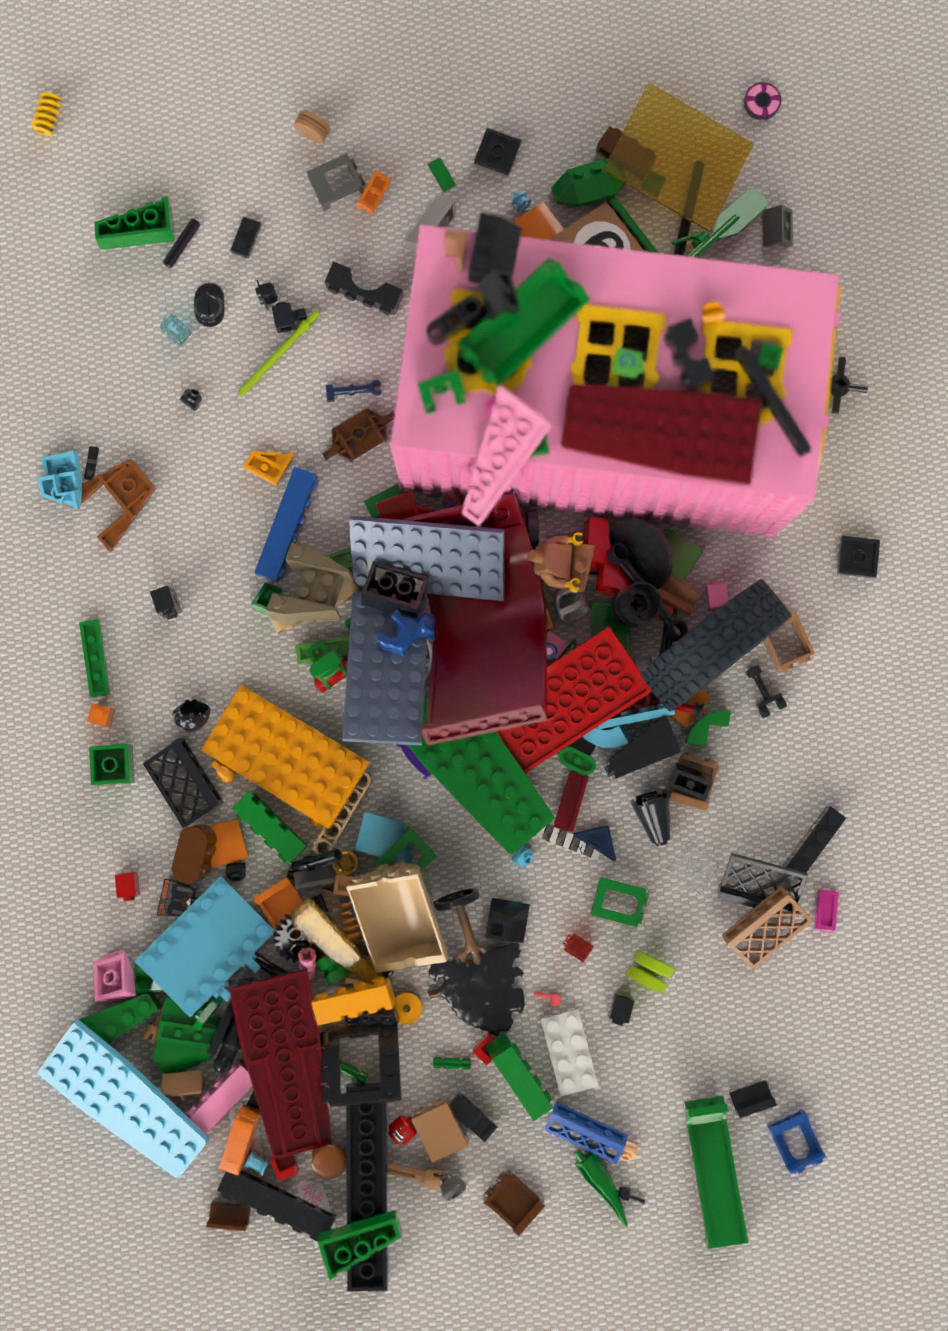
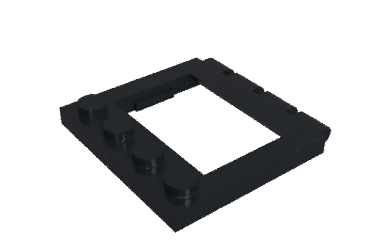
(388, 1057)

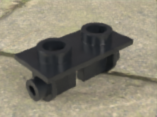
(266, 294)

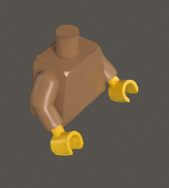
(554, 561)

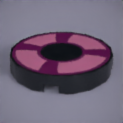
(762, 101)

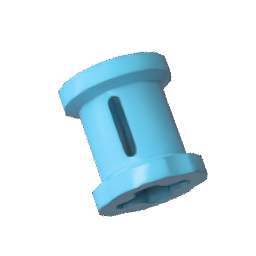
(256, 1163)

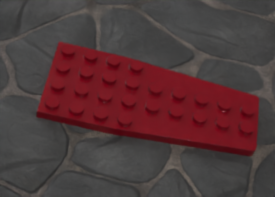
(665, 430)
(283, 1060)

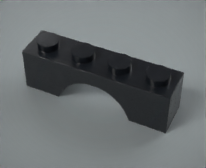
(385, 298)

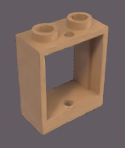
(805, 643)

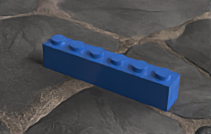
(286, 524)

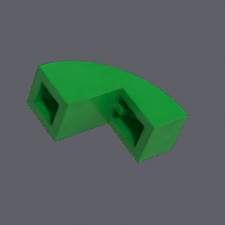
(699, 731)

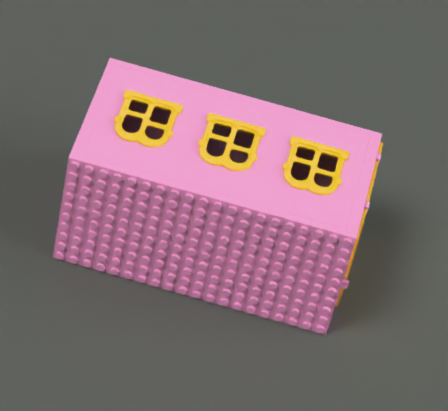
(633, 292)

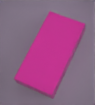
(826, 910)

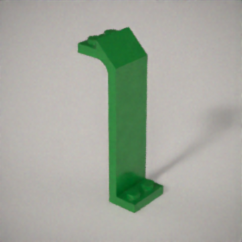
(715, 1172)

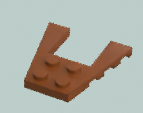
(129, 489)

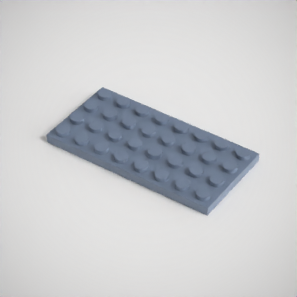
(454, 557)
(381, 686)

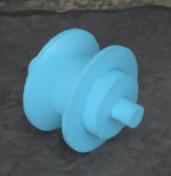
(521, 202)

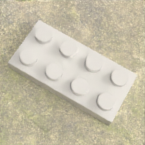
(569, 1052)

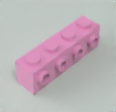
(221, 1097)

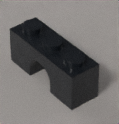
(693, 372)

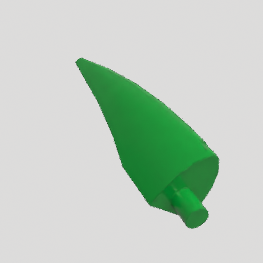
(598, 1177)

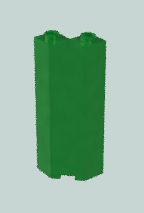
(505, 343)

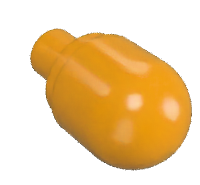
(223, 772)

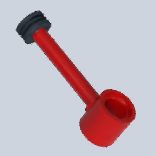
(698, 710)

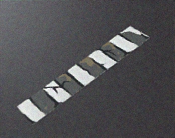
(567, 841)

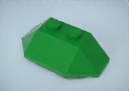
(586, 185)

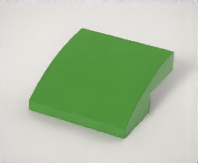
(684, 554)

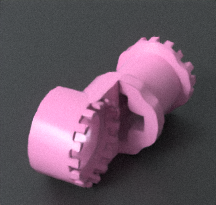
(307, 961)

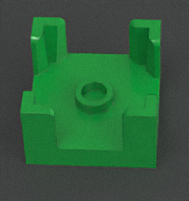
(441, 385)

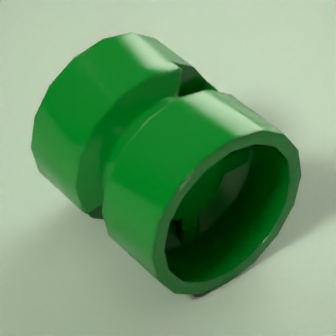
(332, 970)

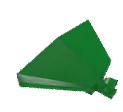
(179, 1042)

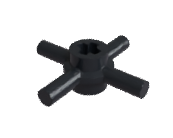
(845, 385)

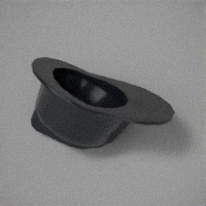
(209, 305)

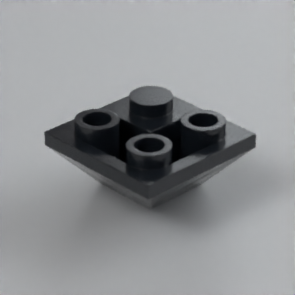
(507, 920)

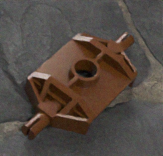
(350, 447)

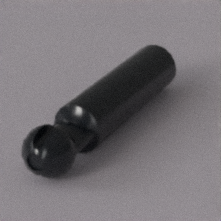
(224, 1061)

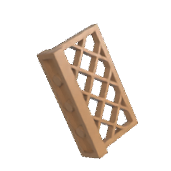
(758, 918)

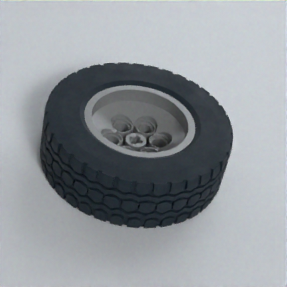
(715, 644)

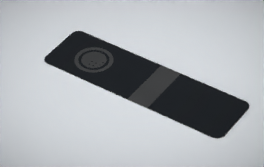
(91, 463)

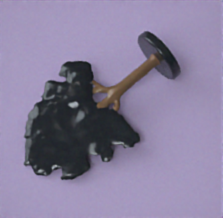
(480, 990)

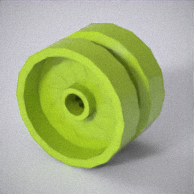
(649, 973)

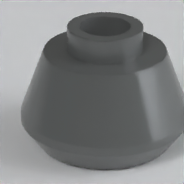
(452, 1187)

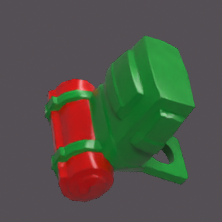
(328, 669)

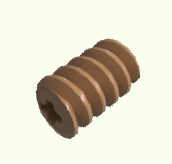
(353, 927)

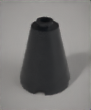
(654, 815)

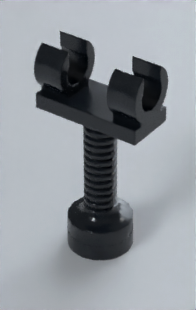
(779, 700)

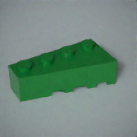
(137, 227)
(270, 827)
(122, 1017)
(519, 1077)
(356, 1241)

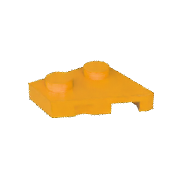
(268, 465)

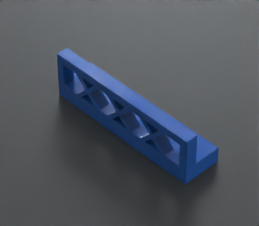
(588, 1129)

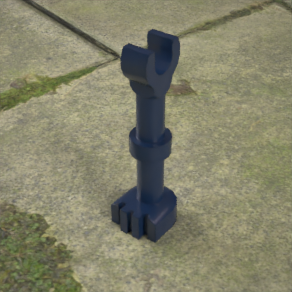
(351, 389)

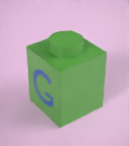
(627, 363)

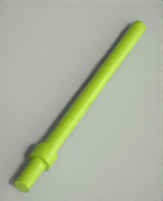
(304, 326)

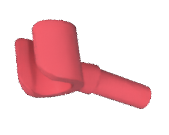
(555, 999)

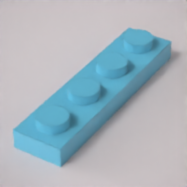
(643, 713)

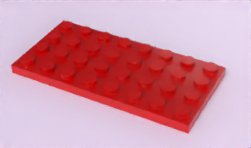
(582, 693)

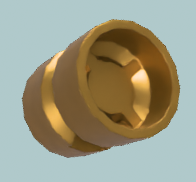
(348, 864)

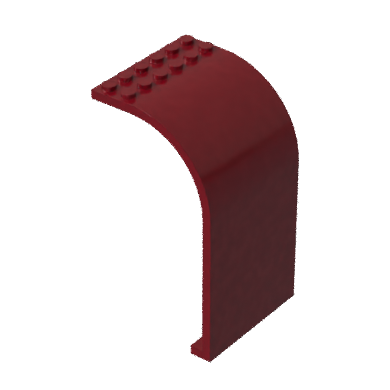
(486, 651)

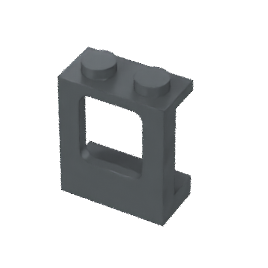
(321, 186)

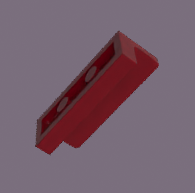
(571, 801)

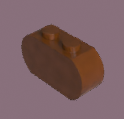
(194, 853)

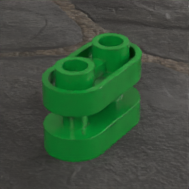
(577, 761)

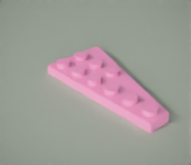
(507, 444)

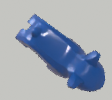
(408, 631)

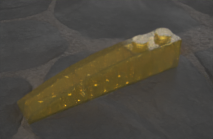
(331, 940)

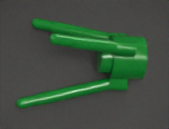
(698, 239)

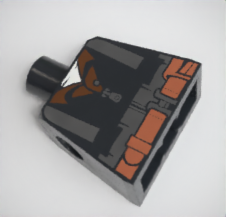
(175, 898)

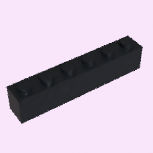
(276, 1203)

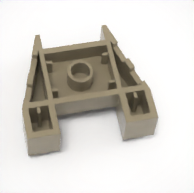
(316, 590)

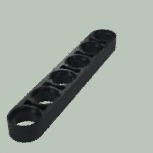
(772, 401)

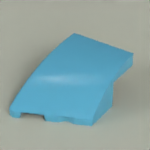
(62, 478)
(379, 833)

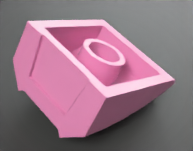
(113, 978)

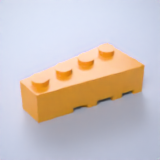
(354, 1001)

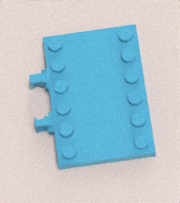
(205, 947)

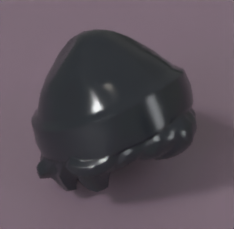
(191, 715)

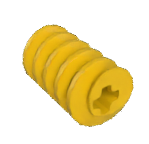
(44, 113)

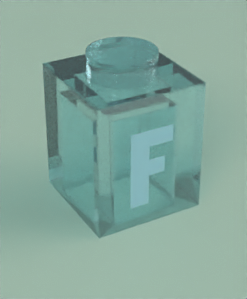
(175, 329)

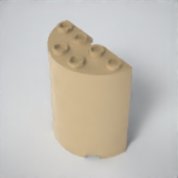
(397, 917)

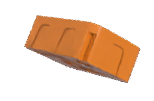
(240, 1139)

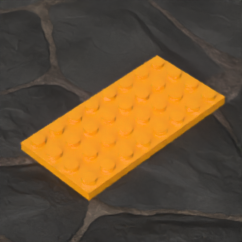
(285, 756)

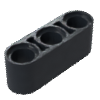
(458, 311)

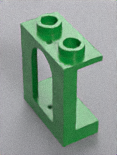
(408, 836)
(639, 893)

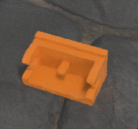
(373, 192)

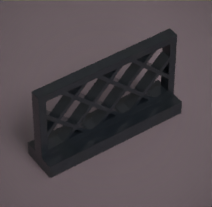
(194, 771)
(752, 898)

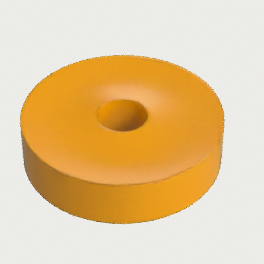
(415, 1004)

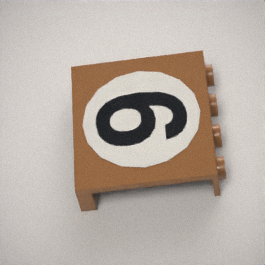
(600, 229)

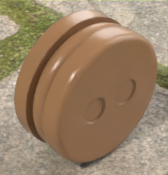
(312, 126)

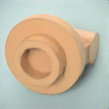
(629, 1151)

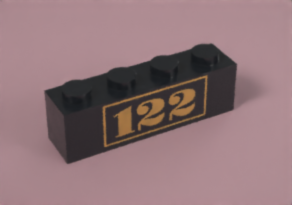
(815, 840)

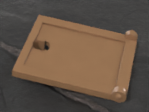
(580, 565)

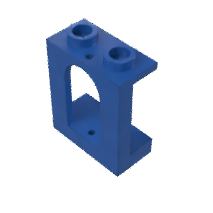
(815, 1153)

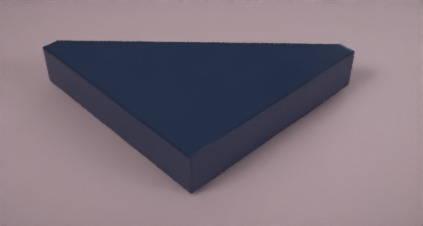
(599, 840)

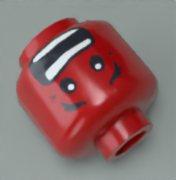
(402, 1130)

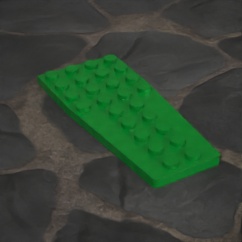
(488, 785)

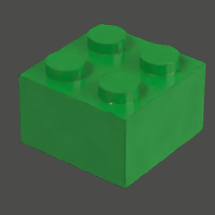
(111, 764)

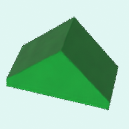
(263, 597)

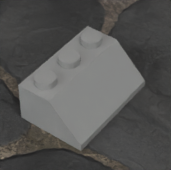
(437, 214)

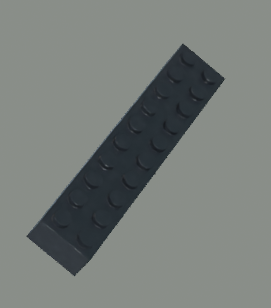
(367, 1182)

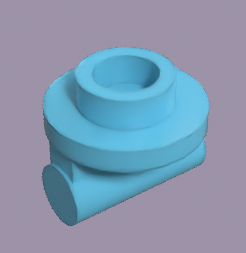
(523, 856)

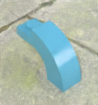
(608, 737)

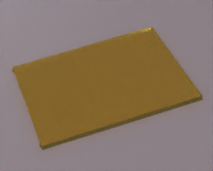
(678, 157)

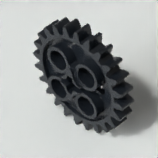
(290, 941)

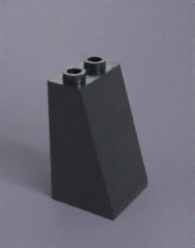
(648, 748)

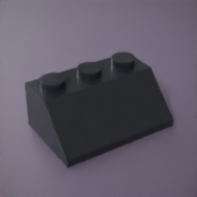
(494, 246)
(393, 589)

